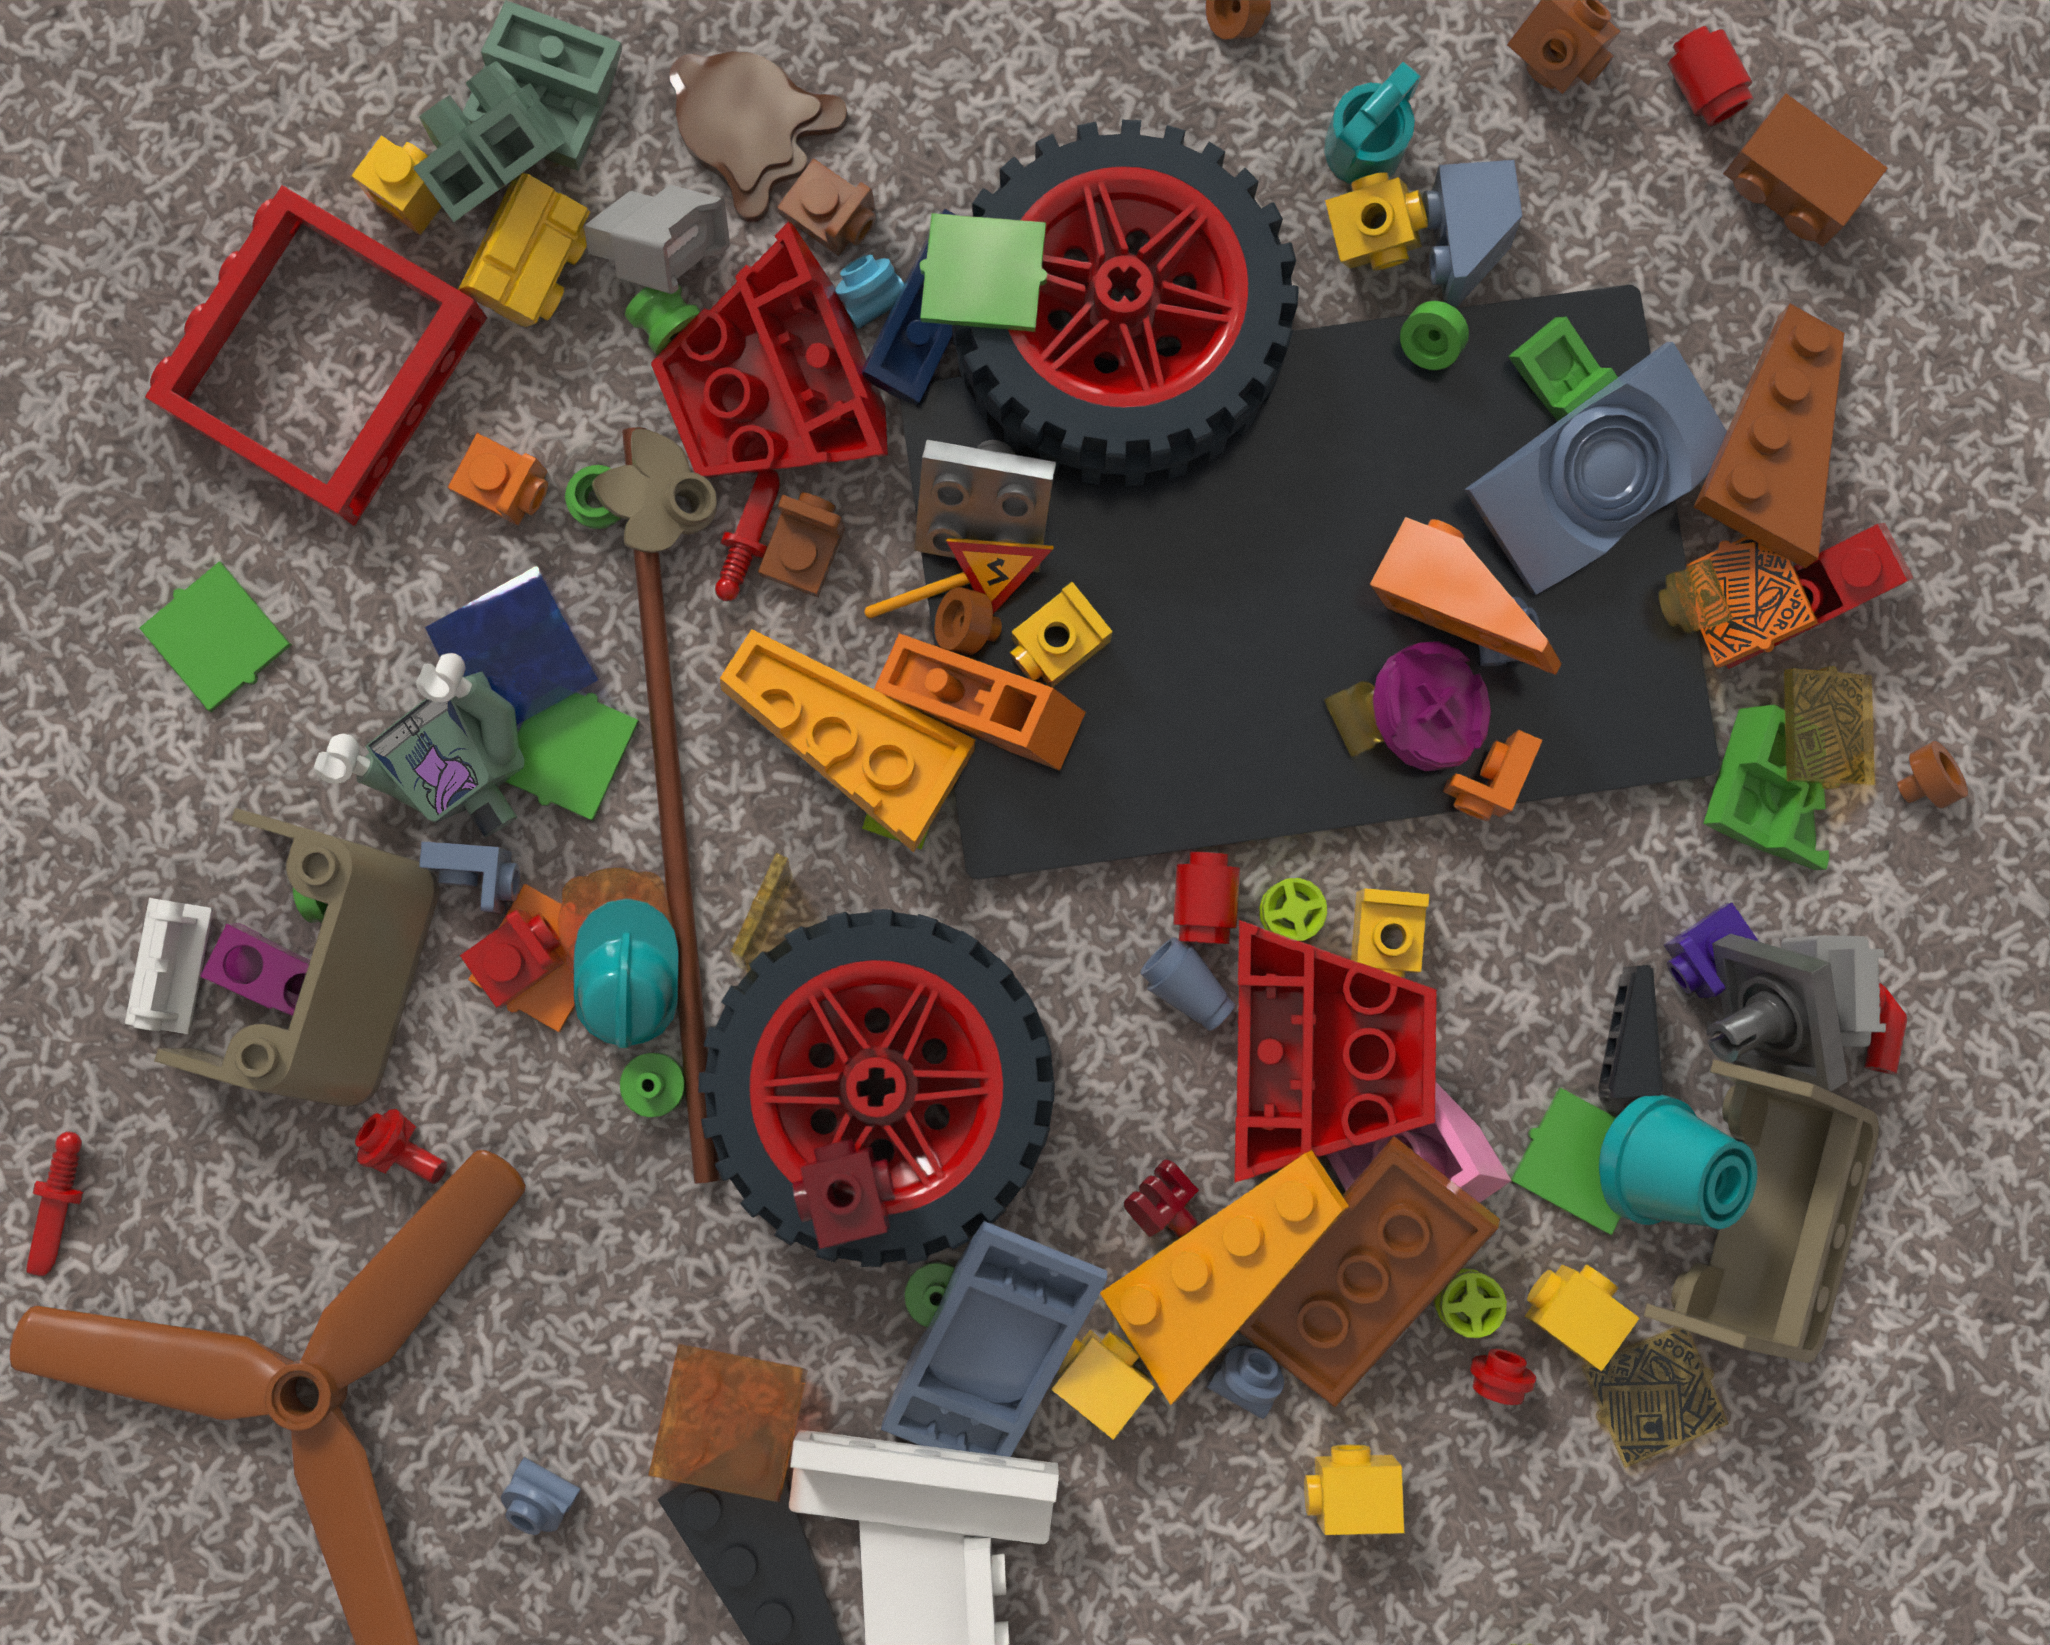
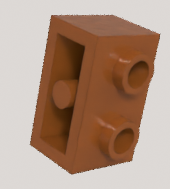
(1804, 171)

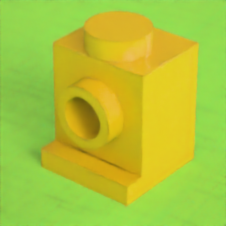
(395, 186)
(1086, 633)
(1383, 907)

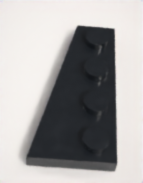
(756, 1563)

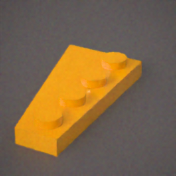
(861, 741)
(1211, 1280)

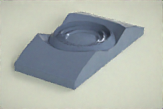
(1600, 470)
(992, 1344)

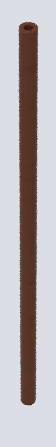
(674, 845)

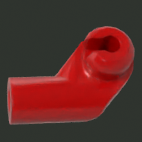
(1886, 1047)

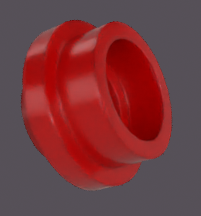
(1502, 1377)

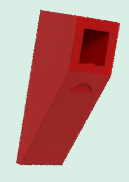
(1849, 576)

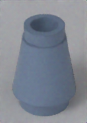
(1185, 982)

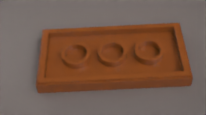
(1370, 1272)

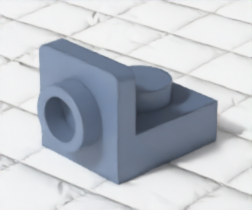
(463, 863)

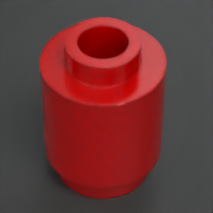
(1710, 75)
(1206, 898)

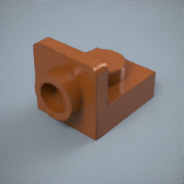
(829, 208)
(803, 543)

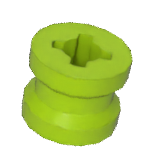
(1303, 907)
(1482, 1303)

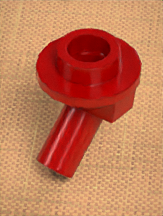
(386, 1141)

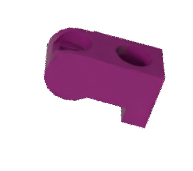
(256, 968)

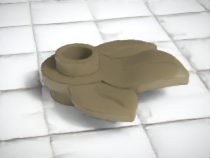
(647, 493)

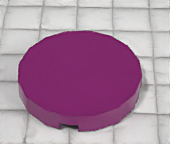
(1431, 706)

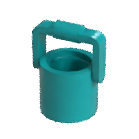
(1372, 127)

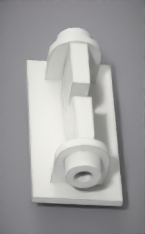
(169, 966)

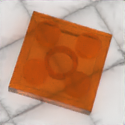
(728, 1422)

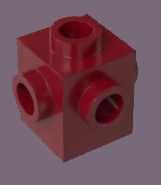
(837, 1219)

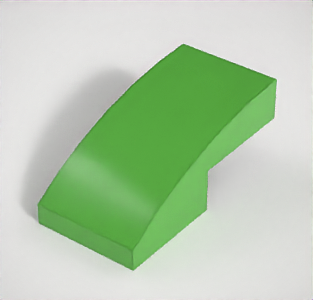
(1560, 368)

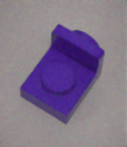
(1693, 954)

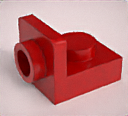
(514, 956)

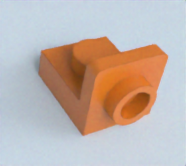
(500, 480)
(1506, 770)

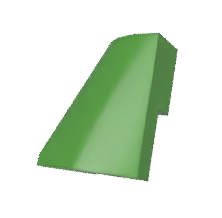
(1757, 801)

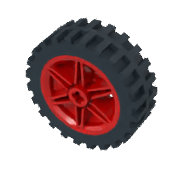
(1229, 328)
(932, 987)

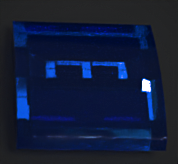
(518, 644)

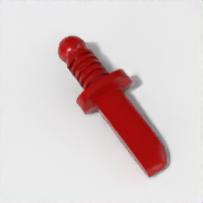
(745, 540)
(54, 1203)

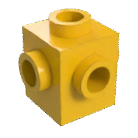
(1355, 216)

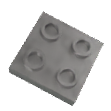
(981, 496)
(1778, 1012)

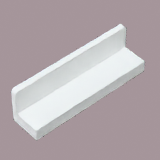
(923, 1487)

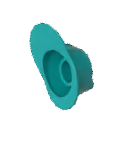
(626, 973)

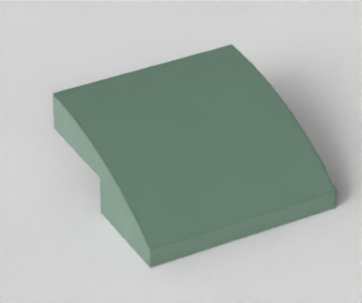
(564, 65)

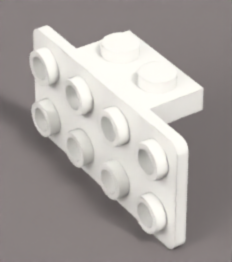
(930, 1587)

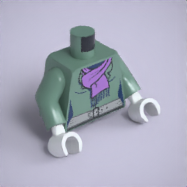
(442, 752)

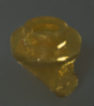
(1694, 598)
(1355, 717)

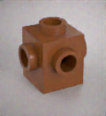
(1565, 42)

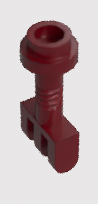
(1163, 1201)

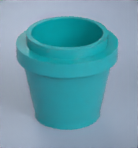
(1674, 1167)

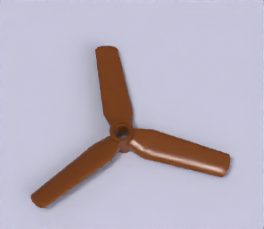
(241, 1378)

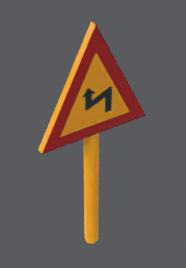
(987, 565)

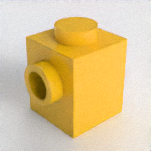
(1581, 1313)
(1102, 1381)
(1355, 1492)

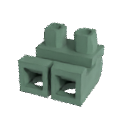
(494, 149)

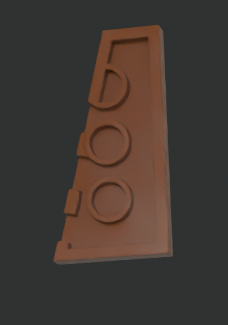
(1779, 443)

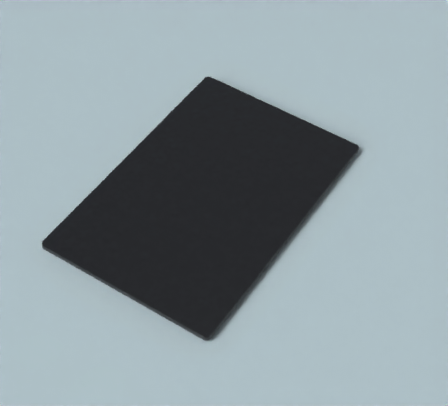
(1253, 602)

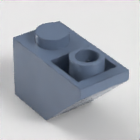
(1473, 221)

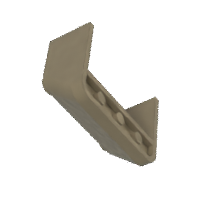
(353, 981)
(1784, 1259)

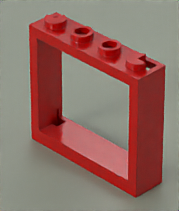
(400, 407)

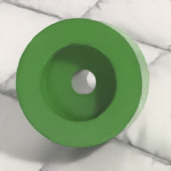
(1434, 335)
(667, 1079)
(923, 1282)

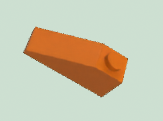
(1445, 585)
(982, 700)

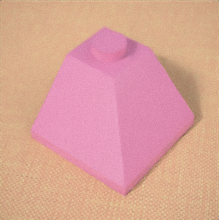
(1450, 1145)

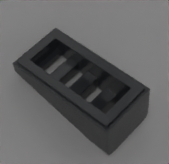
(1632, 1048)

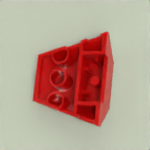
(772, 373)
(1325, 1053)

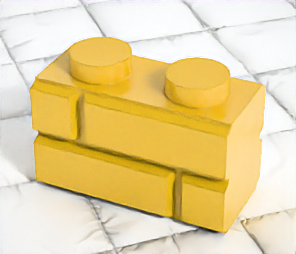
(526, 252)

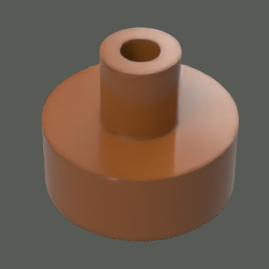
(1236, 17)
(965, 621)
(1933, 776)

